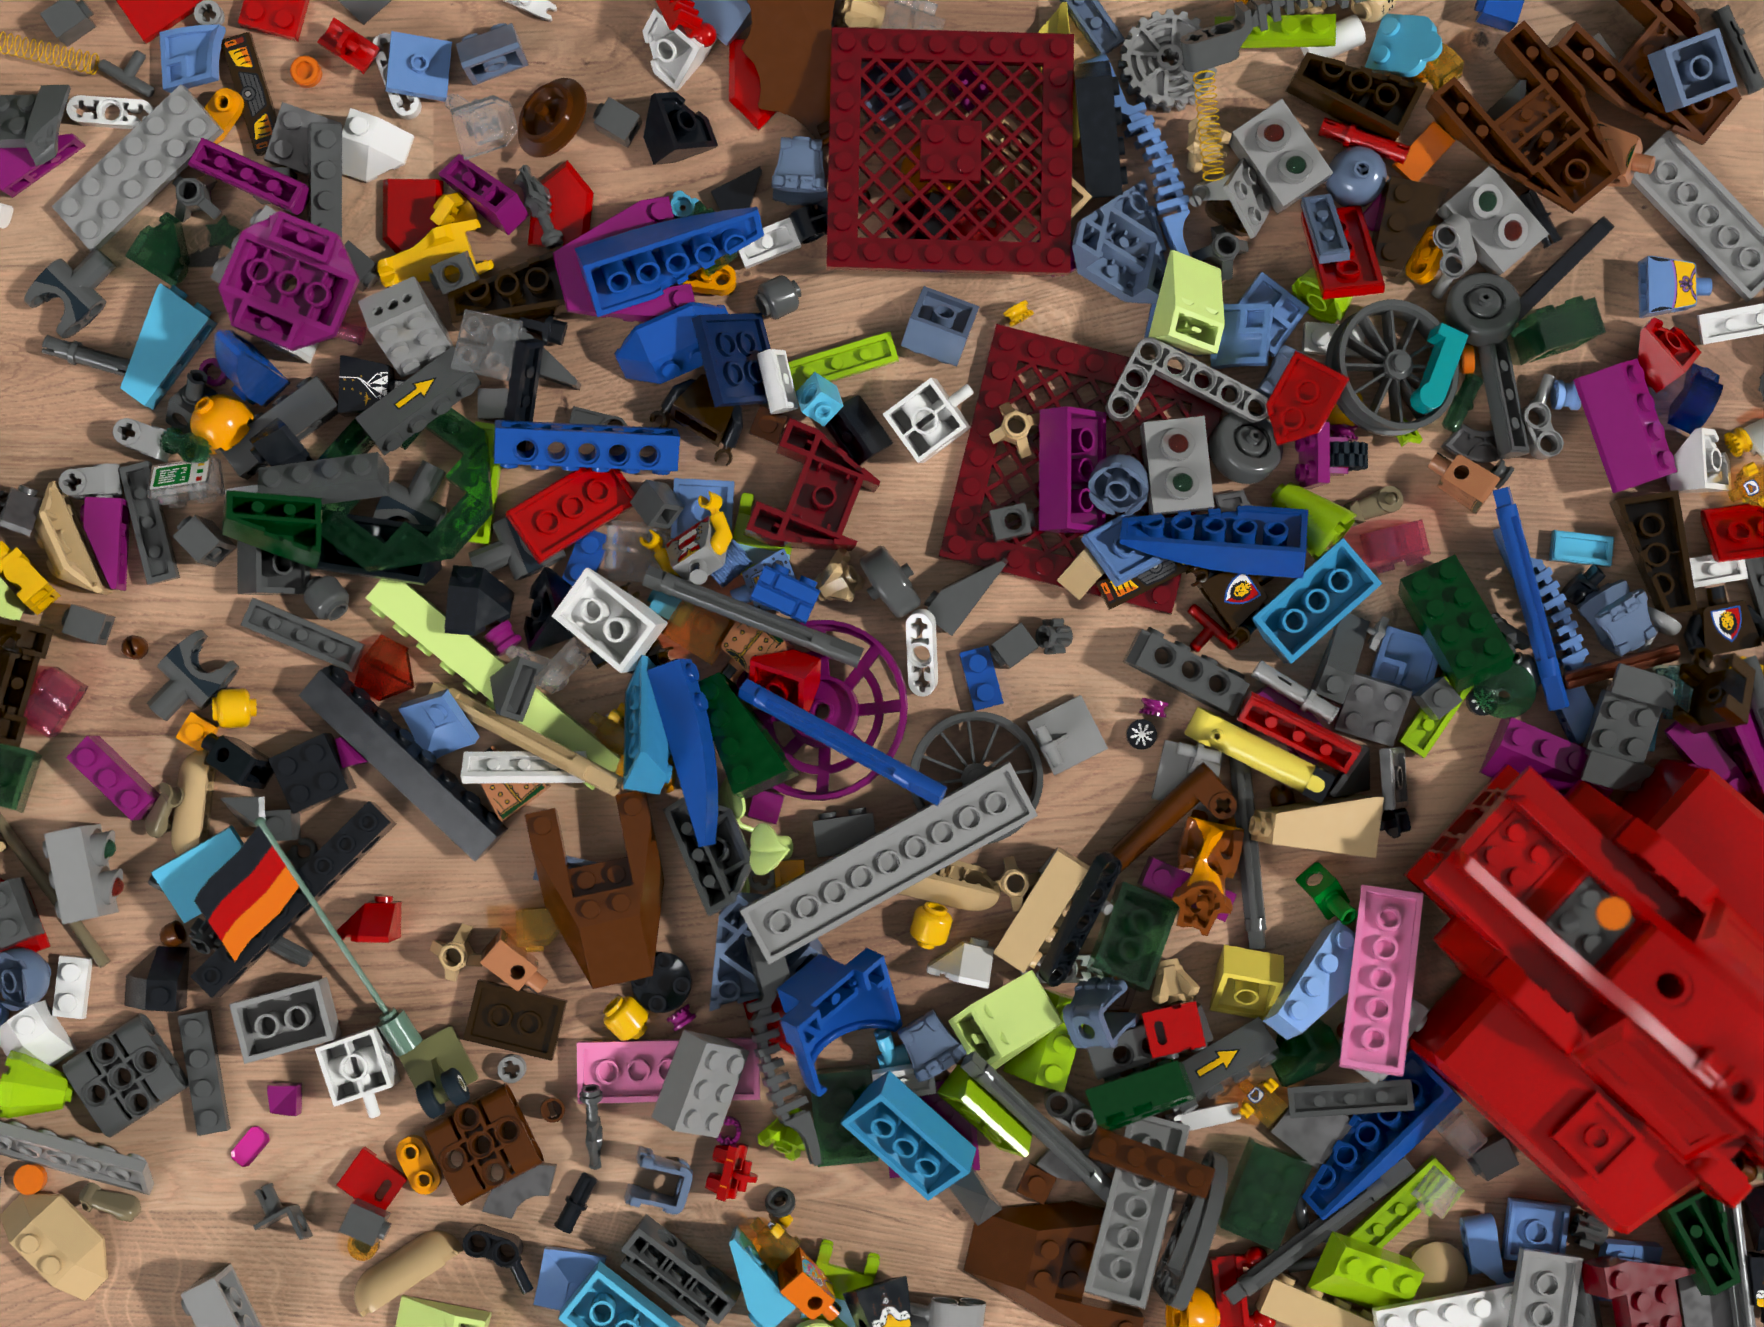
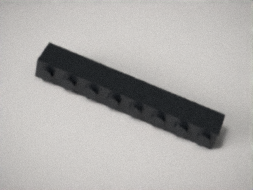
(403, 761)

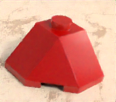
(1664, 354)
(788, 675)
(374, 921)

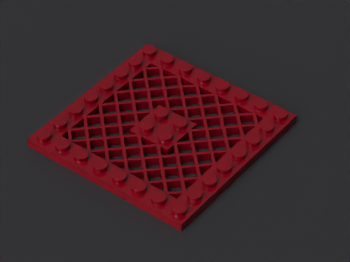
(950, 151)
(1065, 358)

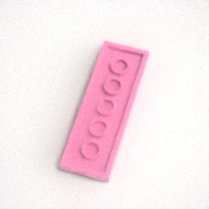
(1381, 980)
(637, 1069)

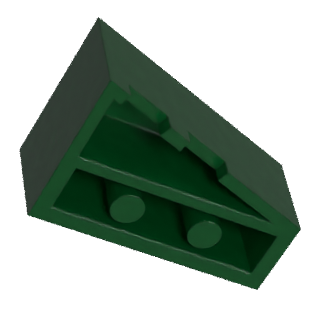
(276, 524)
(1140, 1095)
(1702, 1240)

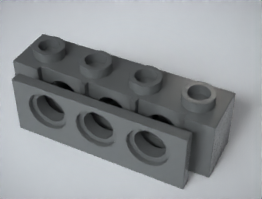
(1142, 657)
(1136, 1057)
(676, 1257)

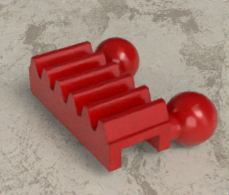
(683, 13)
(1224, 1272)

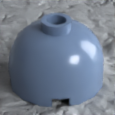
(1356, 188)
(1119, 484)
(23, 978)

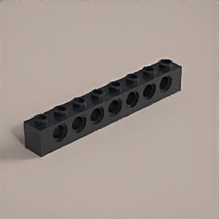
(319, 875)

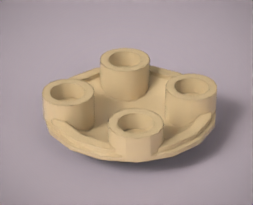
(1443, 1269)

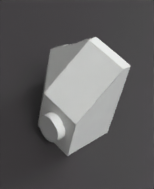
(672, 51)
(372, 146)
(1700, 465)
(965, 963)
(37, 1035)

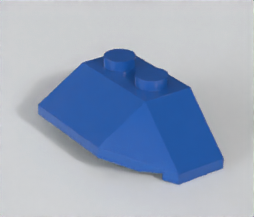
(664, 345)

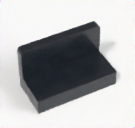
(858, 431)

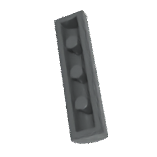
(1503, 400)

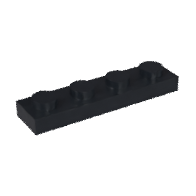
(524, 383)

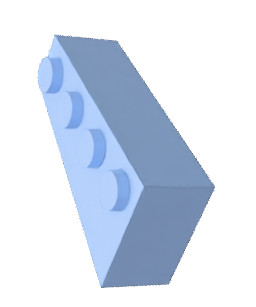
(1316, 983)

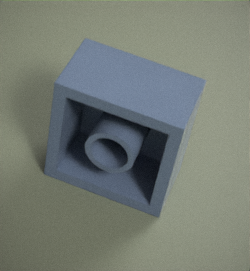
(1692, 70)

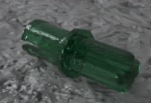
(1462, 402)

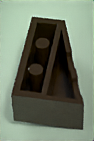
(1402, 219)

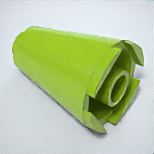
(1325, 310)
(1326, 519)

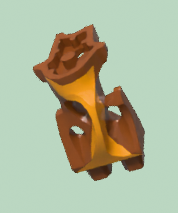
(1209, 869)

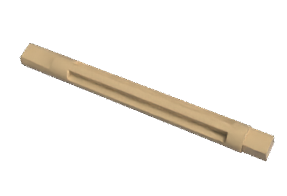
(535, 742)

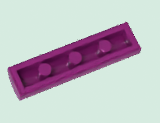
(250, 176)

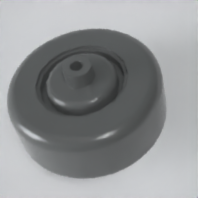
(1483, 308)
(1244, 449)
(890, 581)

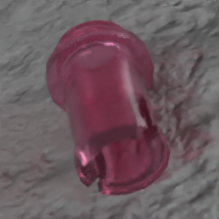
(351, 333)

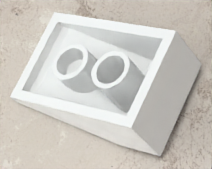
(609, 620)

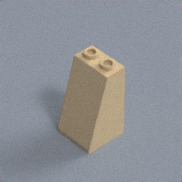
(1337, 825)

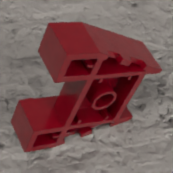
(820, 497)
(1639, 1289)

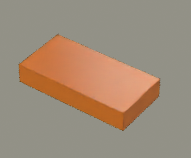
(1424, 152)

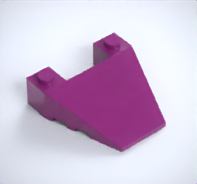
(571, 279)

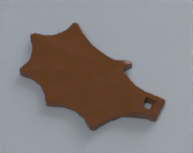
(793, 58)

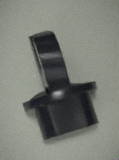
(552, 330)
(1583, 585)
(1395, 822)

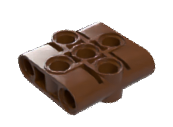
(474, 1174)

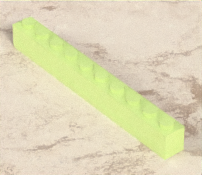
(476, 664)

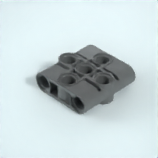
(120, 1102)

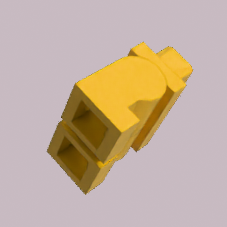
(20, 573)

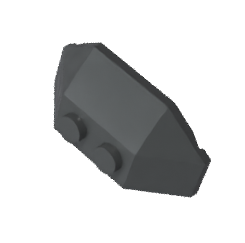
(715, 869)

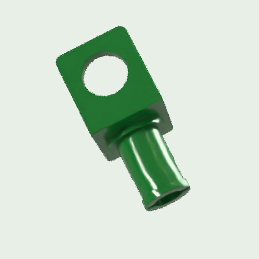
(1328, 895)

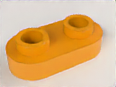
(226, 116)
(1425, 259)
(709, 285)
(421, 1164)

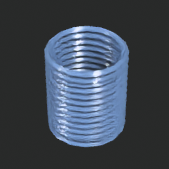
(735, 563)

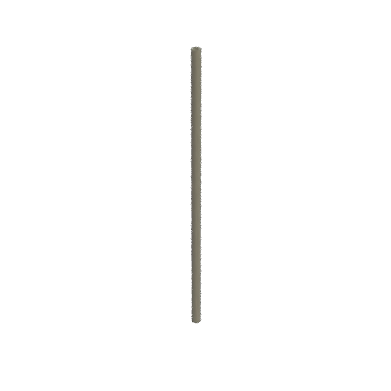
(44, 883)

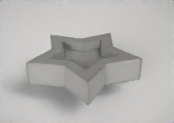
(1377, 633)

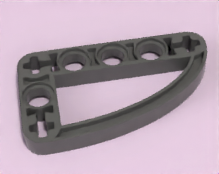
(1191, 1239)

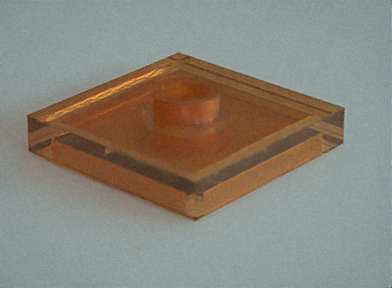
(698, 630)

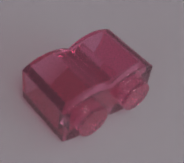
(1394, 545)
(53, 701)

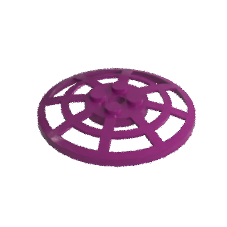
(843, 714)

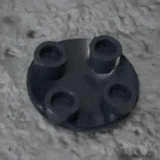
(667, 987)

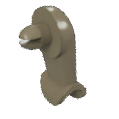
(1379, 503)
(157, 819)
(121, 1205)

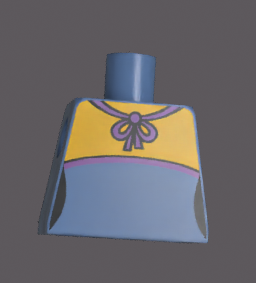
(1668, 286)

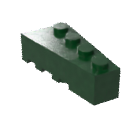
(742, 741)

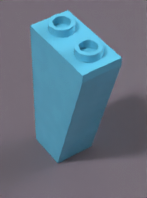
(165, 344)

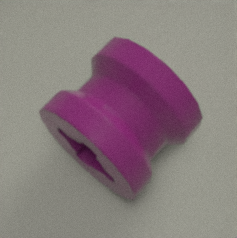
(503, 637)

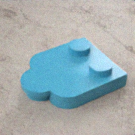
(1404, 45)

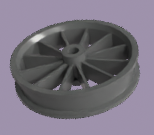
(1391, 366)
(975, 769)

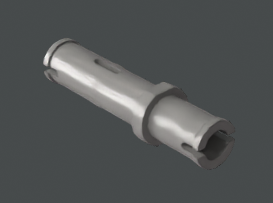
(1295, 692)

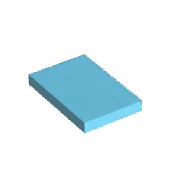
(188, 872)

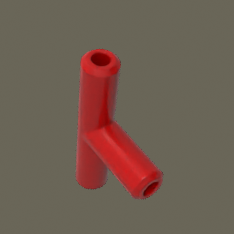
(1211, 629)

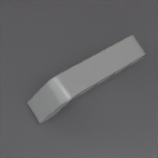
(1184, 380)

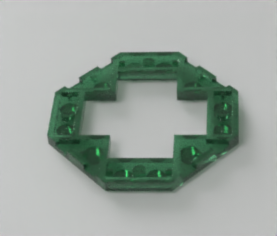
(407, 544)

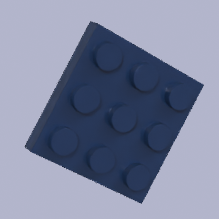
(730, 356)

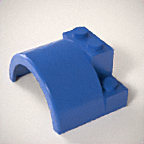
(832, 1000)

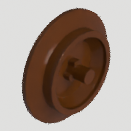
(551, 117)

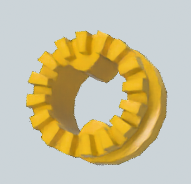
(1018, 312)
(1738, 441)

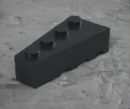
(1099, 129)

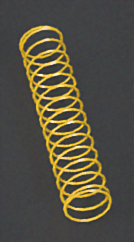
(46, 58)
(1215, 172)

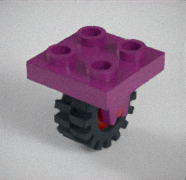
(1326, 457)

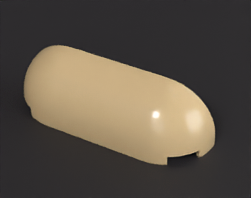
(193, 815)
(957, 886)
(404, 1269)

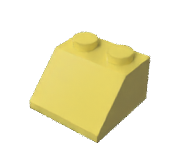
(1247, 982)

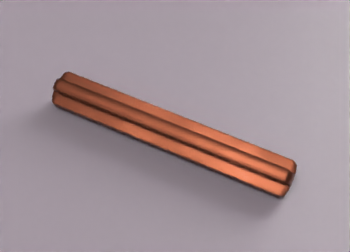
(1607, 669)

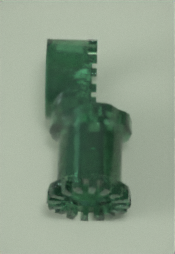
(189, 446)

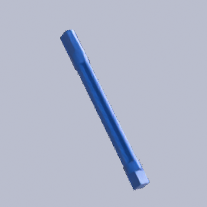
(1530, 600)
(842, 742)

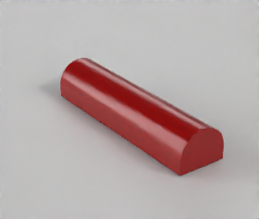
(1298, 732)

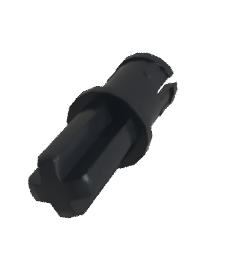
(1536, 207)
(576, 1202)

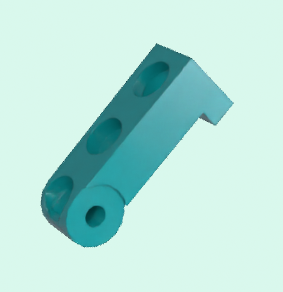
(1440, 368)

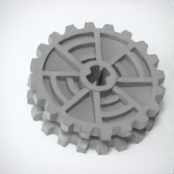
(1144, 66)

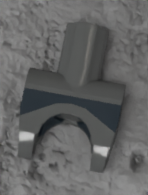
(74, 288)
(415, 501)
(510, 552)
(188, 678)

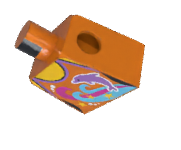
(807, 1286)

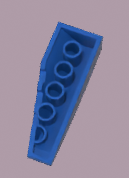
(654, 257)
(248, 369)
(1238, 541)
(690, 741)
(1380, 1139)

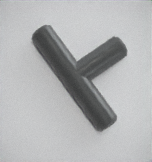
(128, 75)

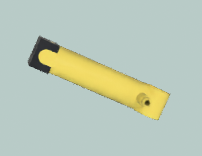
(1259, 754)

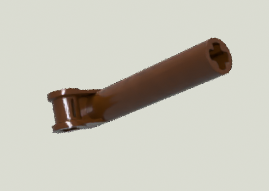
(1199, 786)

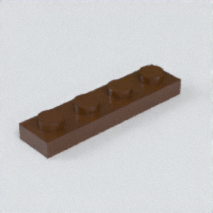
(1152, 1163)

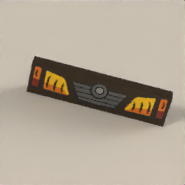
(252, 86)
(1149, 579)

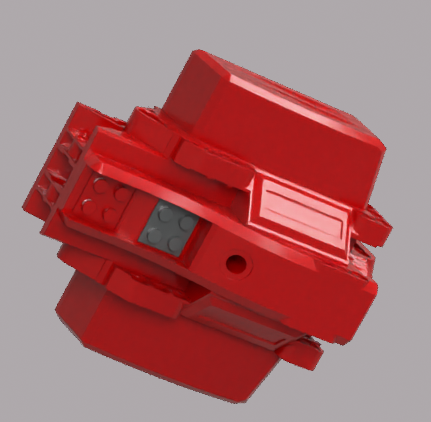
(1578, 1008)

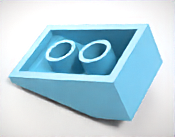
(758, 1283)

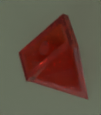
(385, 669)

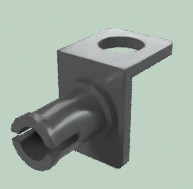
(186, 399)
(275, 1211)

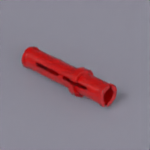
(1353, 137)

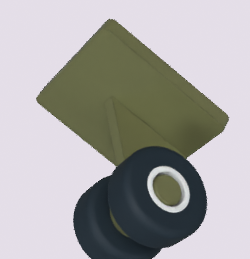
(440, 1071)

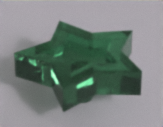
(222, 233)

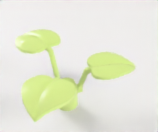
(766, 846)

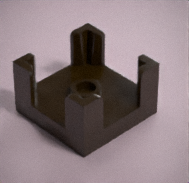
(1718, 697)

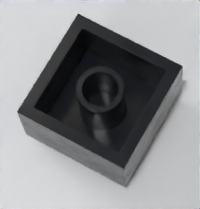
(311, 773)

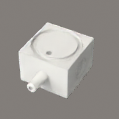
(929, 419)
(358, 1068)

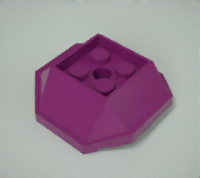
(264, 262)

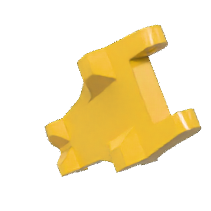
(435, 247)

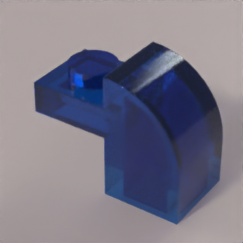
(1696, 399)

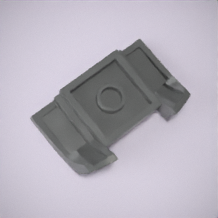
(33, 121)
(1625, 727)

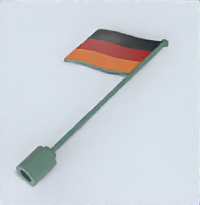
(254, 891)

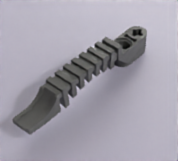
(1222, 41)
(768, 979)

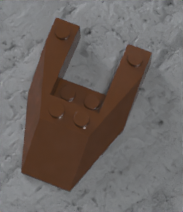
(1630, 80)
(1546, 137)
(607, 907)
(1043, 1262)

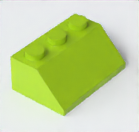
(1049, 1058)
(985, 1113)
(1365, 1273)

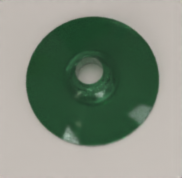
(1517, 683)

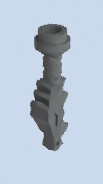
(537, 199)
(591, 1096)

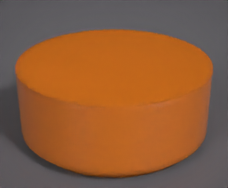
(306, 71)
(1467, 360)
(1612, 913)
(30, 1179)

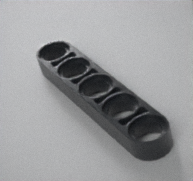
(1564, 264)
(1074, 933)

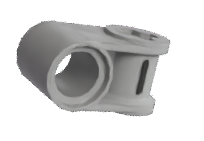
(145, 440)
(96, 481)

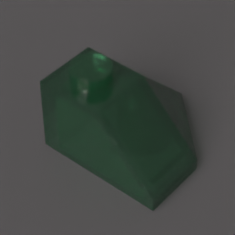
(162, 250)
(1306, 1054)

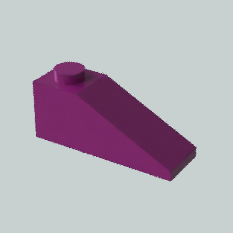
(20, 171)
(487, 195)
(107, 529)
(1705, 752)

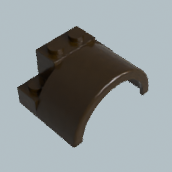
(18, 672)

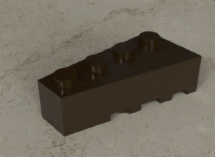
(1356, 95)
(516, 292)
(1659, 548)

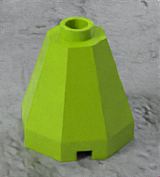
(32, 1087)

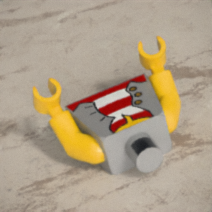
(698, 549)

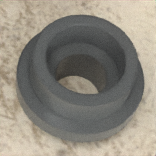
(780, 1194)

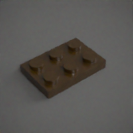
(515, 1020)

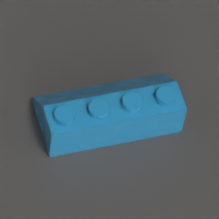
(1315, 603)
(644, 735)
(909, 1136)

